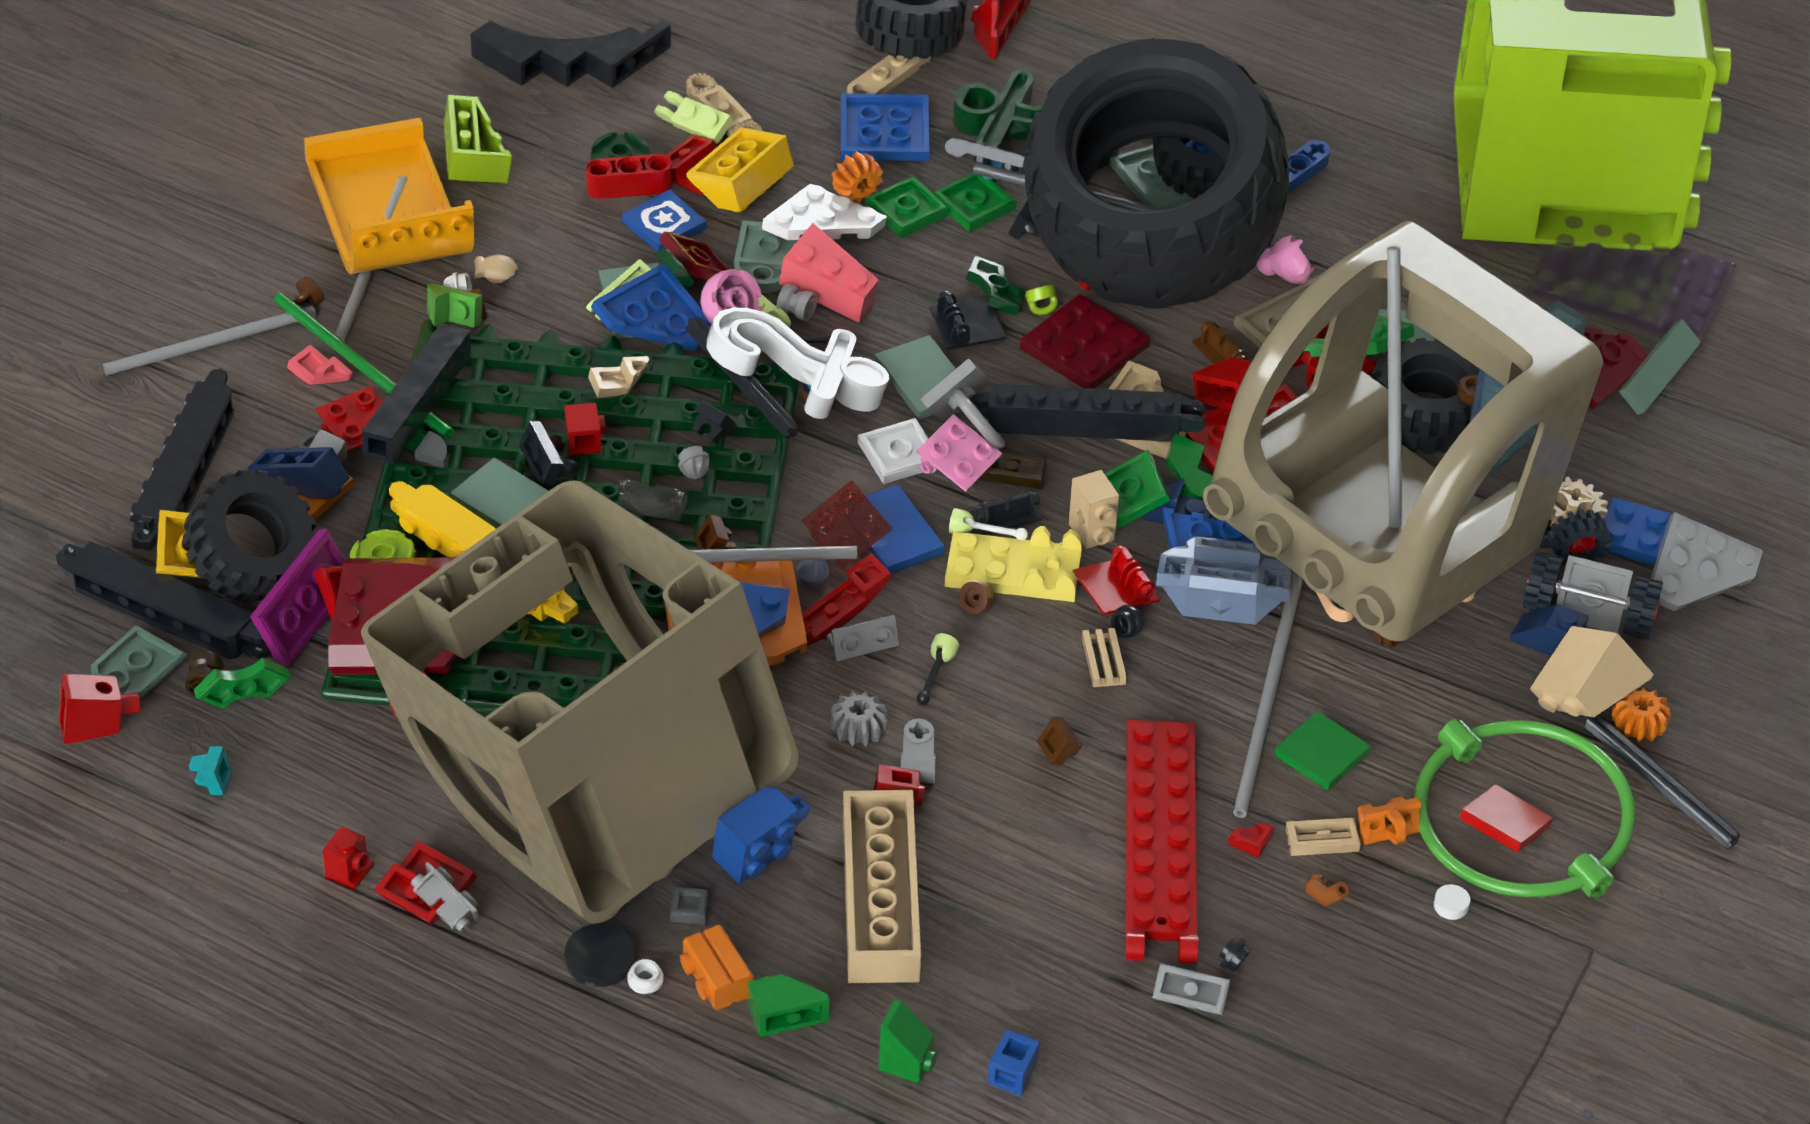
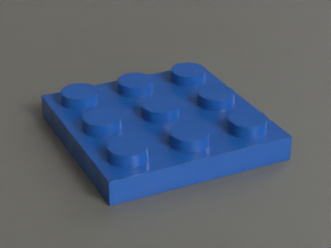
(885, 126)

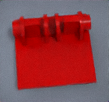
(350, 415)
(1117, 582)

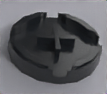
(600, 954)

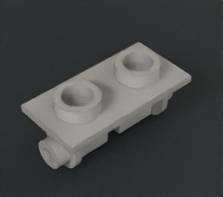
(864, 638)
(438, 886)

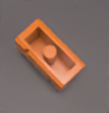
(716, 967)

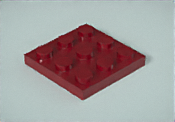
(1084, 342)

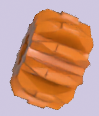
(857, 177)
(1641, 715)

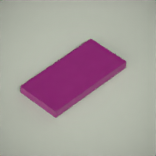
(295, 603)

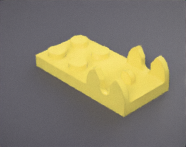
(1017, 566)

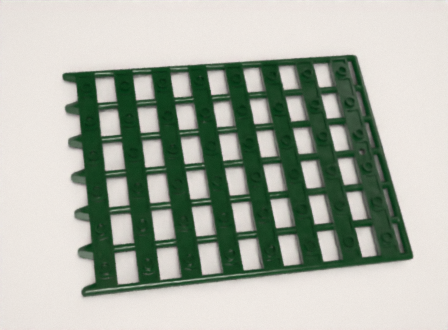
(649, 457)

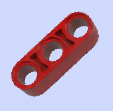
(628, 176)

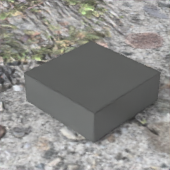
(689, 905)

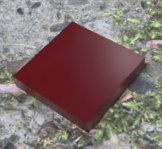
(693, 255)

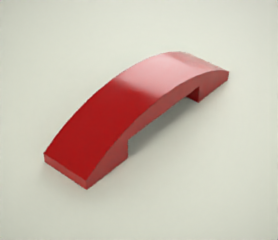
(847, 600)

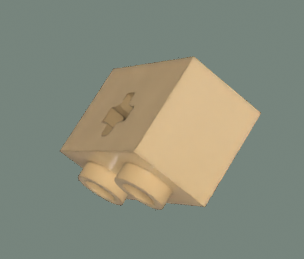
(1093, 509)

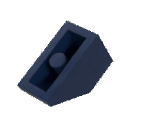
(1547, 627)

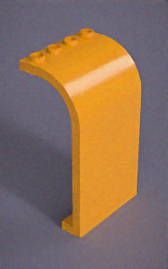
(355, 181)

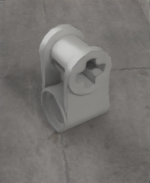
(919, 749)

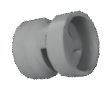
(796, 301)

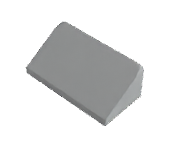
(1191, 989)

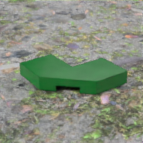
(1183, 460)

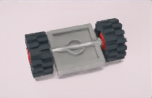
(1594, 591)

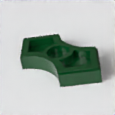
(677, 269)
(999, 290)

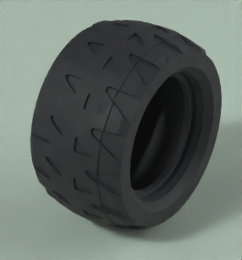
(1141, 94)

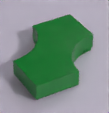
(258, 680)

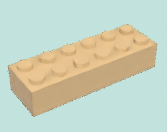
(881, 887)

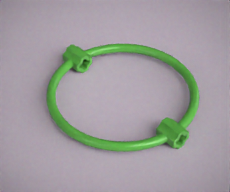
(1586, 870)

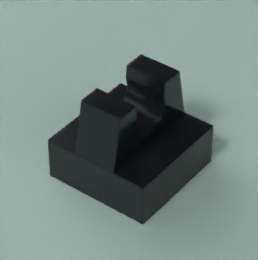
(711, 417)

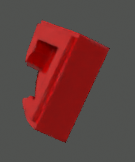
(1252, 839)

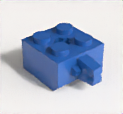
(757, 832)

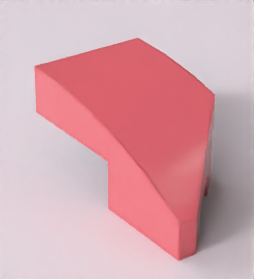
(317, 369)

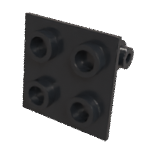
(966, 321)

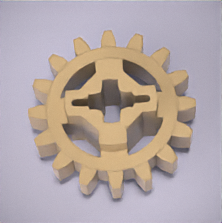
(1577, 496)

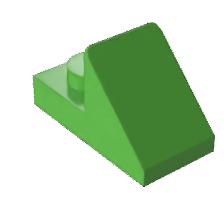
(453, 305)

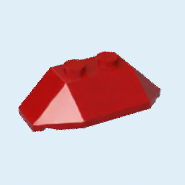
(995, 23)

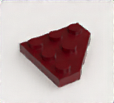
(1620, 360)

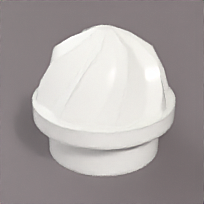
(458, 281)

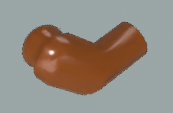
(1326, 895)

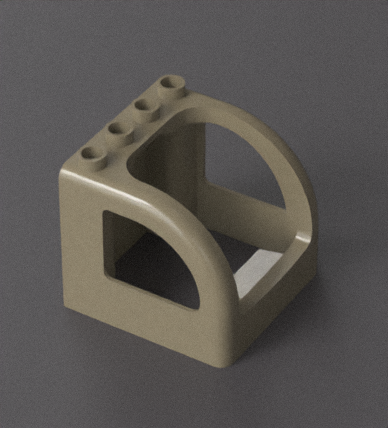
(1336, 525)
(635, 764)

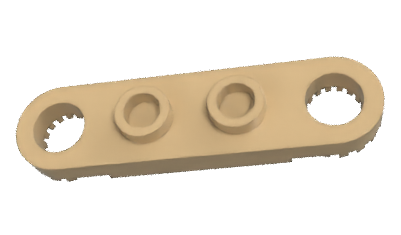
(886, 75)
(719, 99)

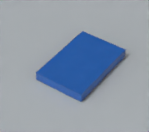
(911, 536)

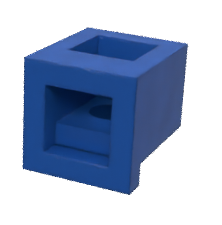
(1013, 1062)

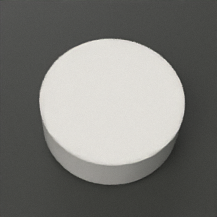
(1452, 902)

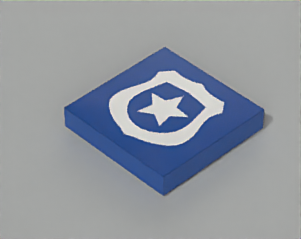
(663, 214)

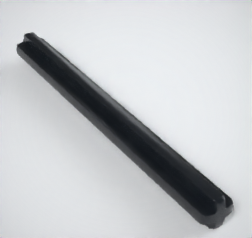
(749, 386)
(1662, 781)

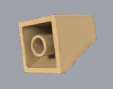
(1589, 673)

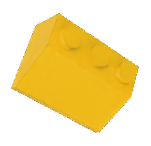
(742, 168)

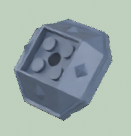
(1223, 580)

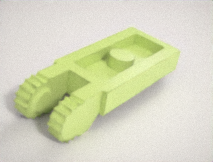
(695, 117)

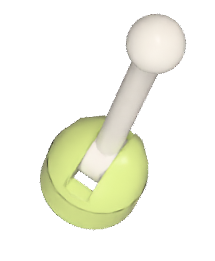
(964, 522)

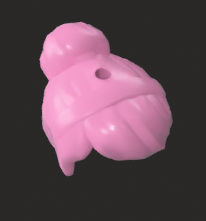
(1286, 261)

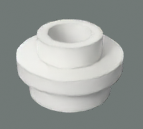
(645, 969)

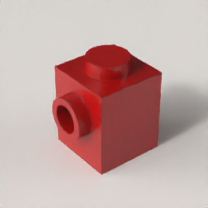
(583, 428)

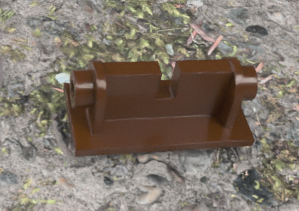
(1215, 345)

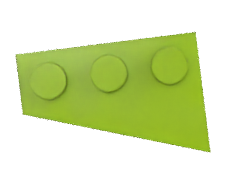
(471, 144)

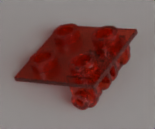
(847, 521)

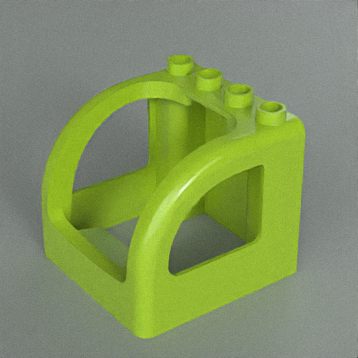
(1584, 121)

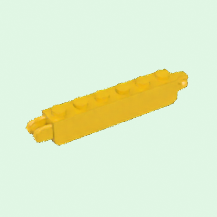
(453, 530)

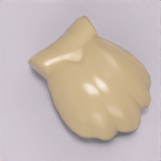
(495, 268)

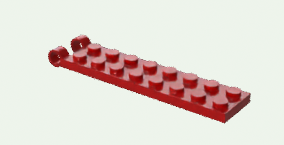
(1160, 837)

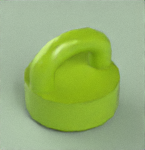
(1040, 294)

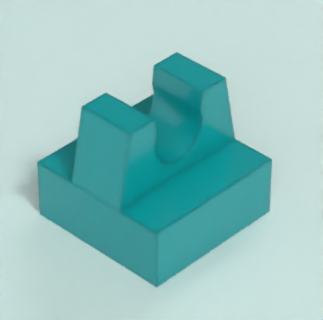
(213, 770)

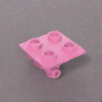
(957, 453)

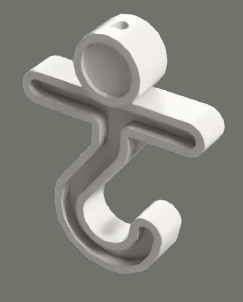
(853, 381)

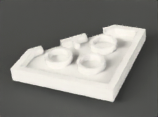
(827, 211)

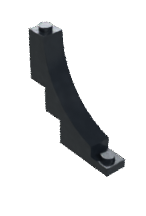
(604, 57)

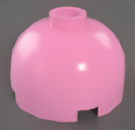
(729, 290)

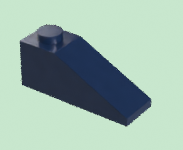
(310, 470)

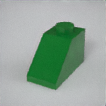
(785, 1004)
(905, 1044)

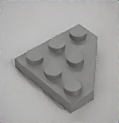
(1700, 562)

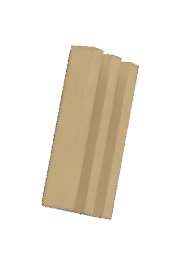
(1100, 638)
(1323, 841)

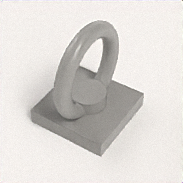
(953, 397)

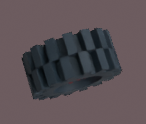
(1580, 536)

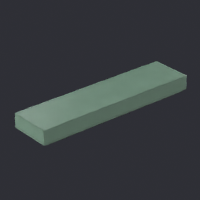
(1659, 367)

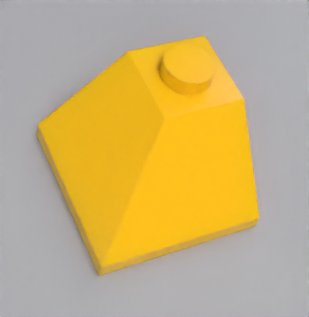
(170, 546)

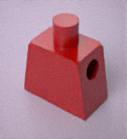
(1220, 382)
(92, 706)

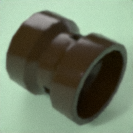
(200, 667)

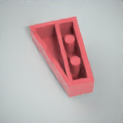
(827, 269)

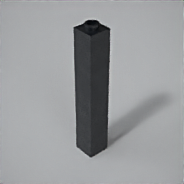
(416, 393)

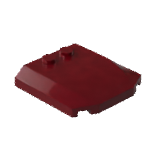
(363, 592)

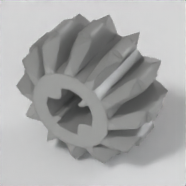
(858, 718)

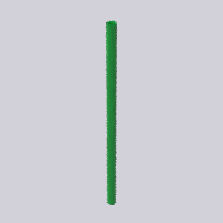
(353, 357)

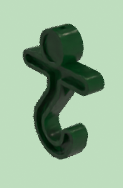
(998, 117)

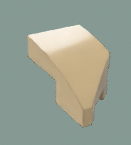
(617, 380)

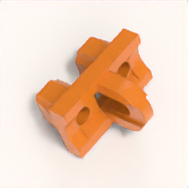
(1400, 812)

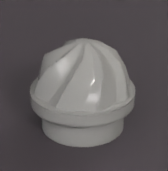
(694, 462)

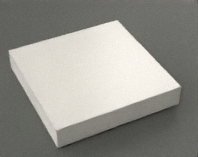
(894, 449)

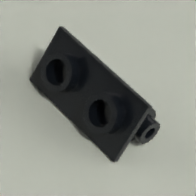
(1016, 512)

